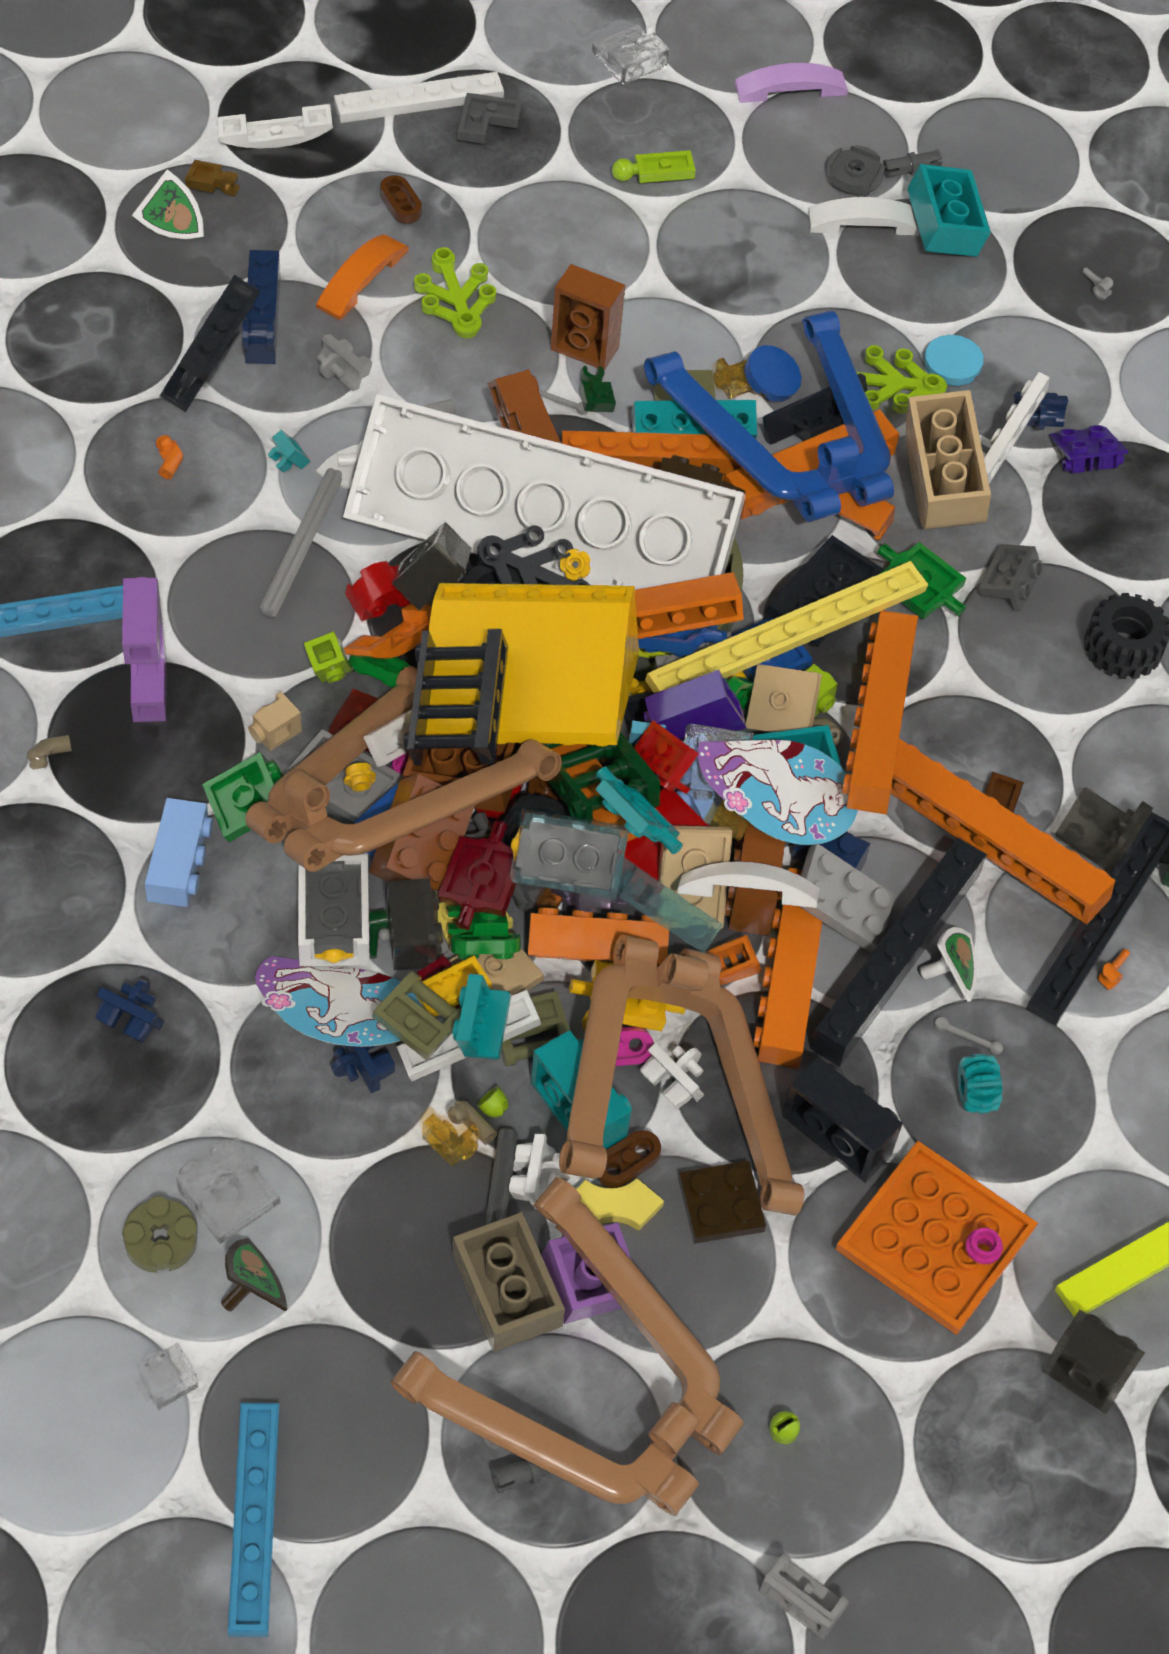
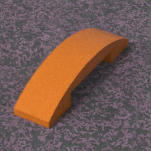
(357, 272)
(396, 641)

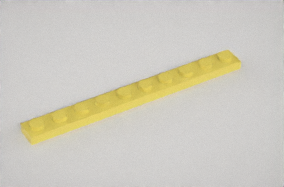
(794, 628)

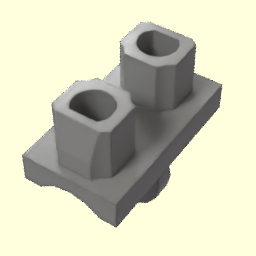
(339, 361)

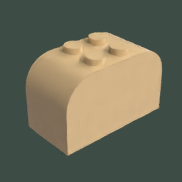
(946, 460)

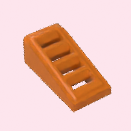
(738, 971)

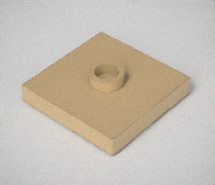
(782, 699)
(509, 974)

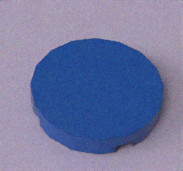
(773, 373)

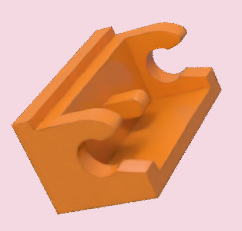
(874, 517)

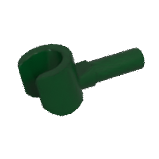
(377, 921)

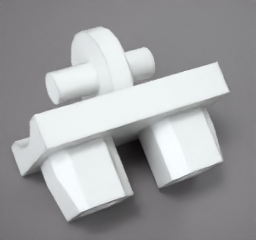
(683, 1087)
(542, 1169)

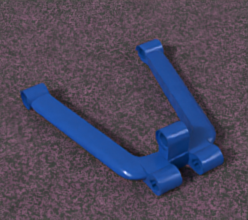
(845, 465)

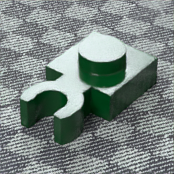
(595, 394)

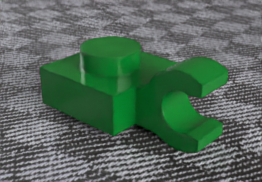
(482, 923)

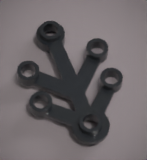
(529, 566)

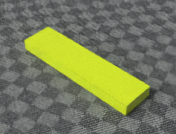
(1116, 1272)

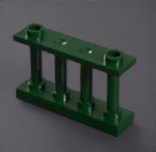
(625, 764)

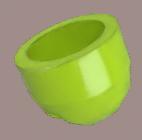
(494, 1103)
(788, 1433)

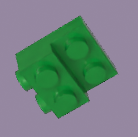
(238, 790)

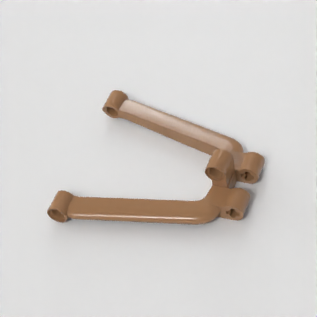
(299, 797)
(693, 984)
(694, 1415)

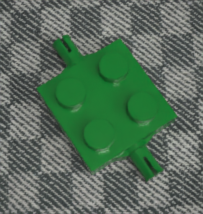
(941, 579)

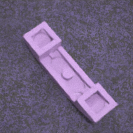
(790, 77)

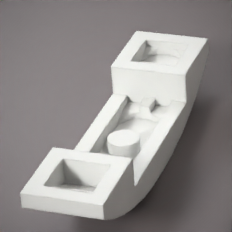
(275, 132)
(863, 212)
(796, 889)

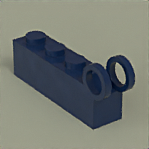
(261, 321)

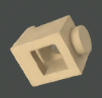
(276, 722)

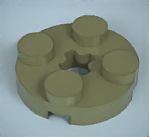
(160, 1255)

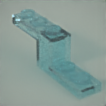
(666, 907)

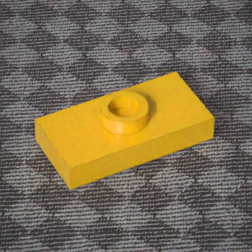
(450, 981)

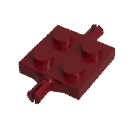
(479, 876)

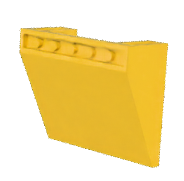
(565, 659)

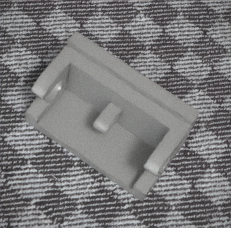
(803, 1597)

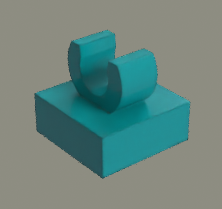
(289, 451)

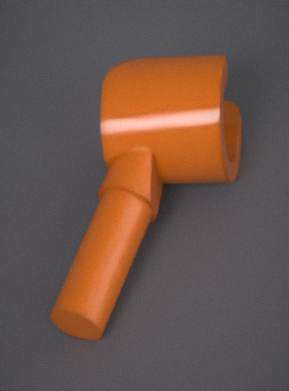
(1110, 975)

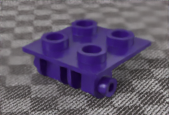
(1089, 449)

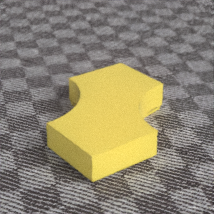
(627, 1204)

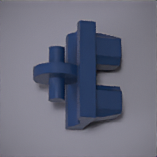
(1049, 412)
(141, 1021)
(370, 1068)

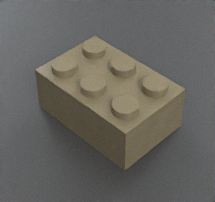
(508, 1282)

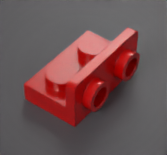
(666, 756)

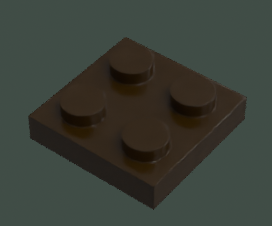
(721, 1202)

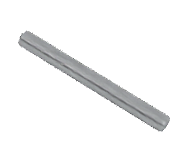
(301, 543)

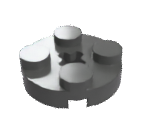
(860, 182)

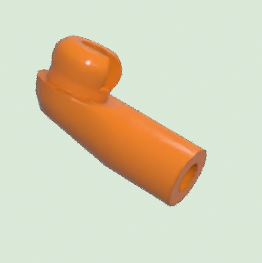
(171, 455)

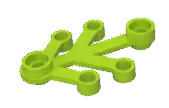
(464, 321)
(894, 381)

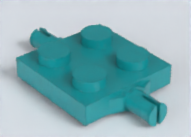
(639, 813)

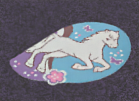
(779, 788)
(327, 1001)

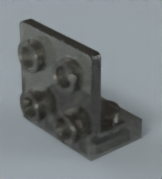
(1101, 828)

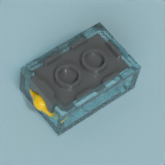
(568, 853)

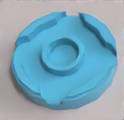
(954, 359)

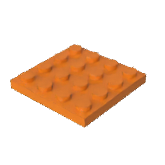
(918, 1233)

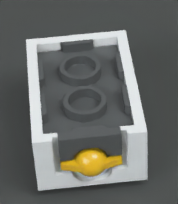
(334, 913)

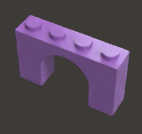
(144, 648)

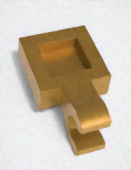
(208, 176)

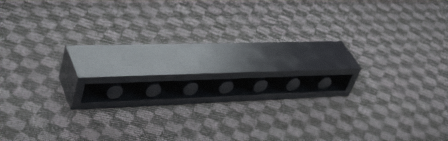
(897, 952)

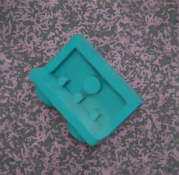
(482, 1019)

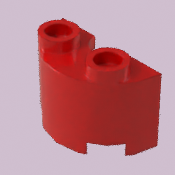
(375, 591)

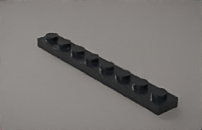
(1090, 940)

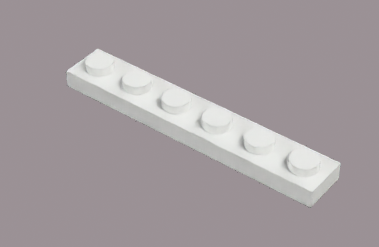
(415, 97)

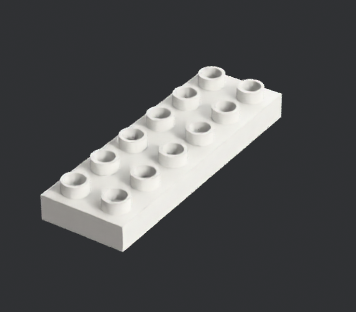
(495, 481)

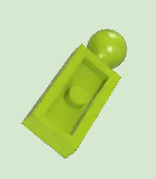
(656, 167)

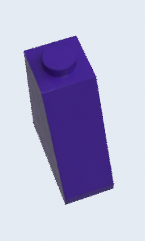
(700, 701)

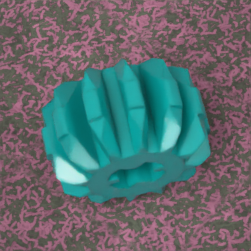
(980, 1083)

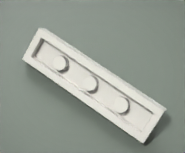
(1016, 419)
(521, 1018)

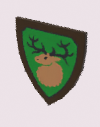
(252, 1274)

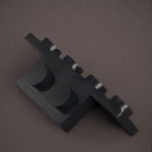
(806, 416)

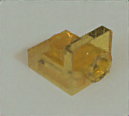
(731, 378)
(730, 819)
(445, 1139)

